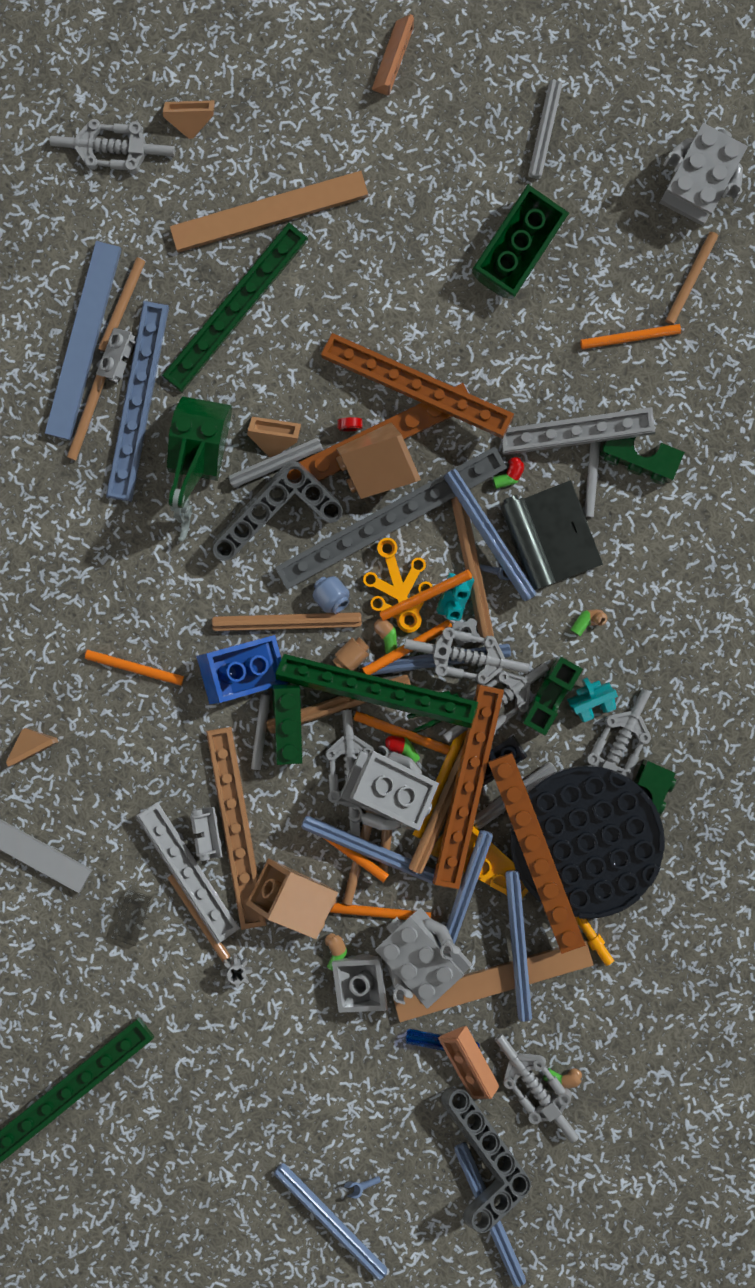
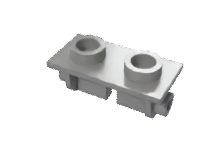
(119, 346)
(205, 822)

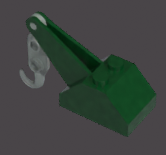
(195, 450)

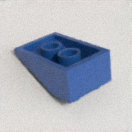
(240, 669)

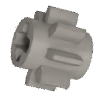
(236, 978)

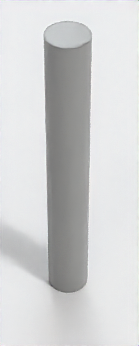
(592, 479)
(260, 732)

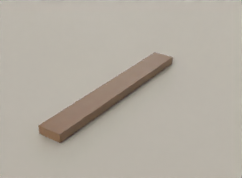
(269, 211)
(235, 823)
(498, 980)

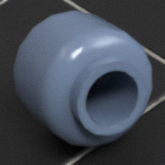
(331, 594)

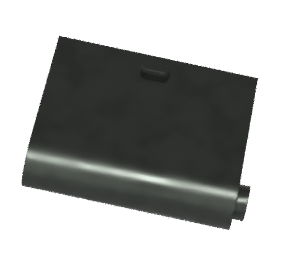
(546, 538)

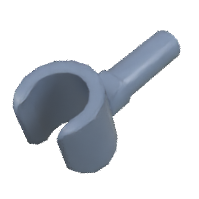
(495, 570)
(359, 1187)

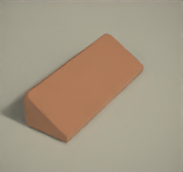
(393, 55)
(469, 1063)

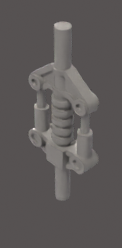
(136, 147)
(493, 661)
(517, 687)
(631, 722)
(348, 745)
(549, 1107)

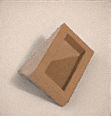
(189, 116)
(273, 435)
(29, 744)

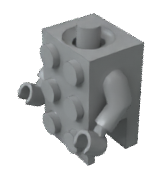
(704, 173)
(390, 790)
(421, 958)

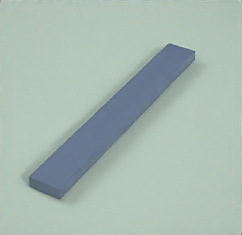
(83, 340)
(137, 401)

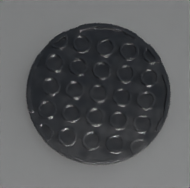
(600, 838)

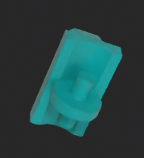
(454, 600)
(590, 696)

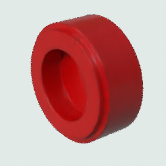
(349, 424)

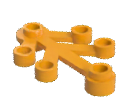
(399, 589)

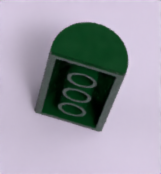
(519, 243)

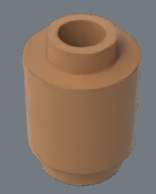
(351, 654)

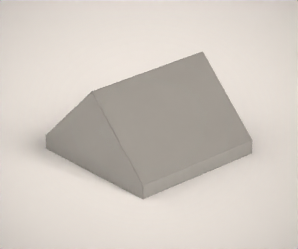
(359, 984)

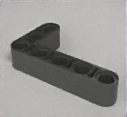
(272, 505)
(495, 1149)

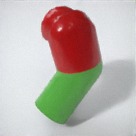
(512, 475)
(402, 746)

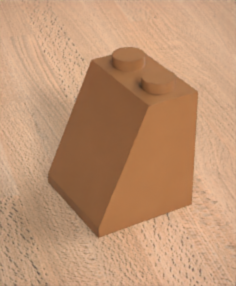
(377, 462)
(292, 899)

